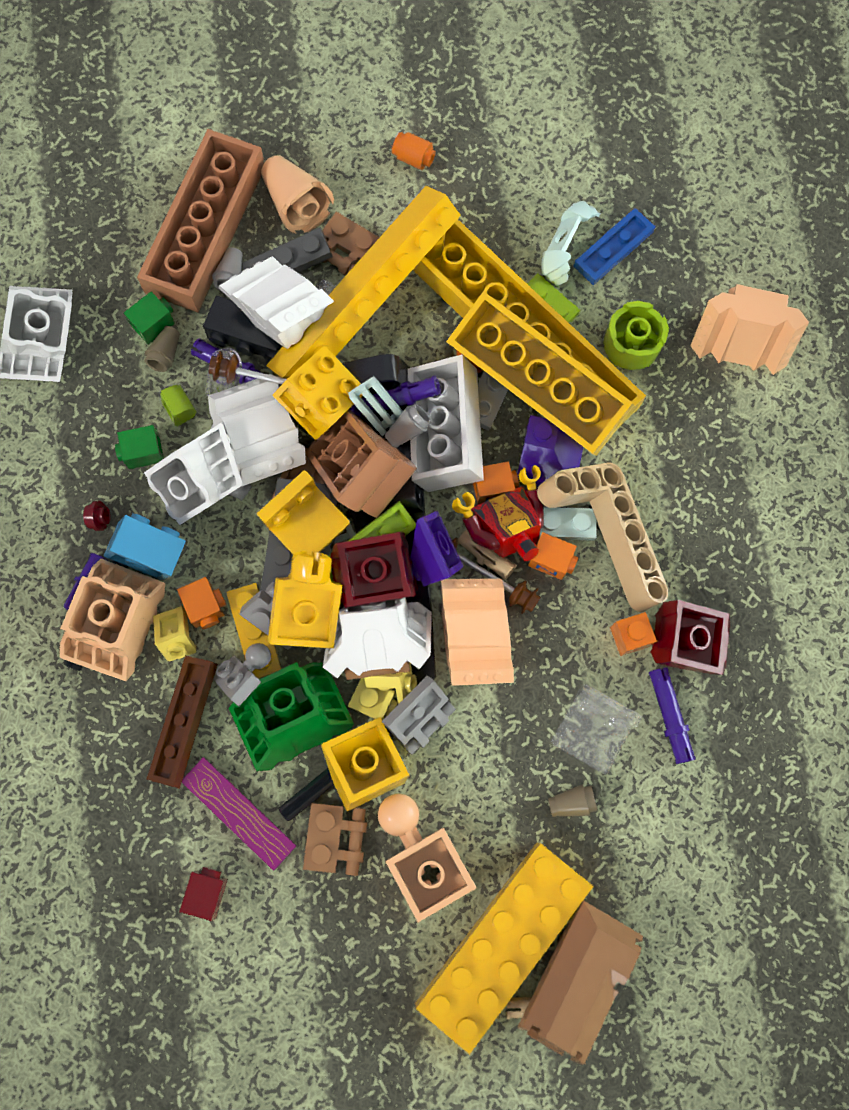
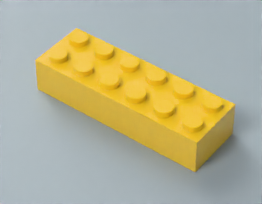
(540, 373)
(503, 947)

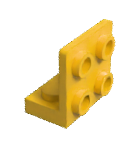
(318, 392)
(303, 516)

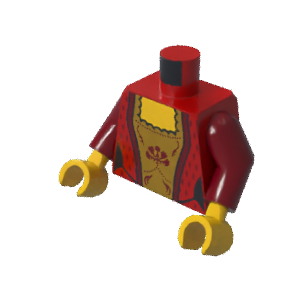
(507, 521)

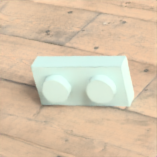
(570, 523)

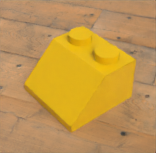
(364, 763)

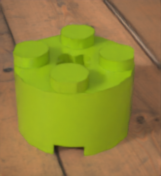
(635, 335)

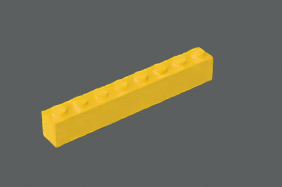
(372, 279)

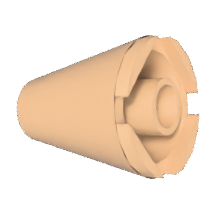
(296, 194)

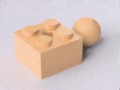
(399, 817)

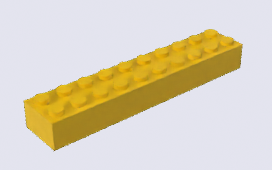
(464, 267)

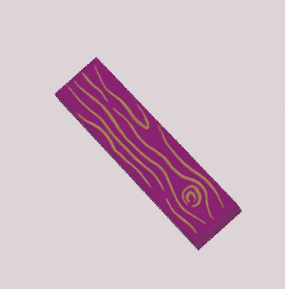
(239, 813)

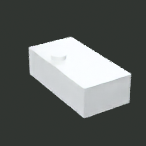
(452, 446)

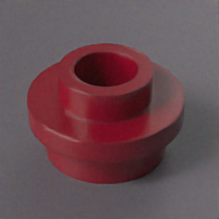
(96, 516)

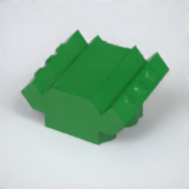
(290, 714)

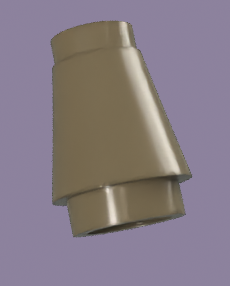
(162, 350)
(573, 802)

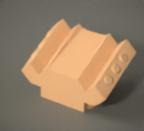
(750, 328)
(110, 619)
(476, 631)

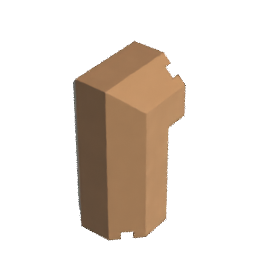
(580, 982)

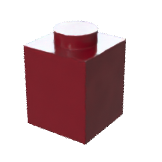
(204, 894)

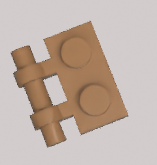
(349, 238)
(324, 839)

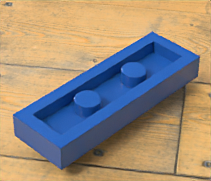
(614, 246)

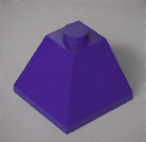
(548, 449)
(433, 551)

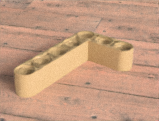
(619, 524)

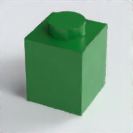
(150, 316)
(139, 447)

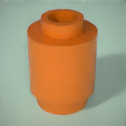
(413, 150)

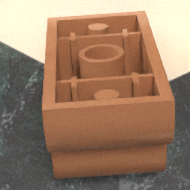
(359, 465)

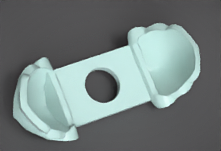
(555, 259)

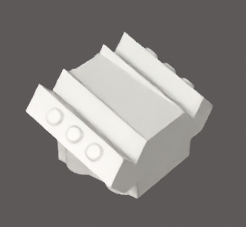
(277, 300)
(35, 333)
(258, 429)
(196, 475)
(380, 637)

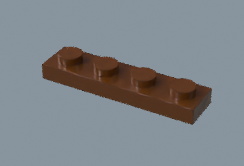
(182, 721)

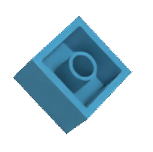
(145, 547)

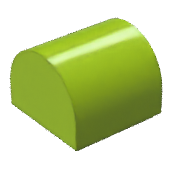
(177, 404)

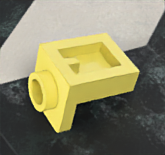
(172, 634)
(402, 682)
(373, 701)

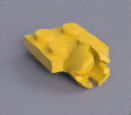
(305, 604)

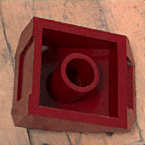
(373, 569)
(691, 637)

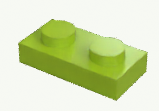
(554, 298)

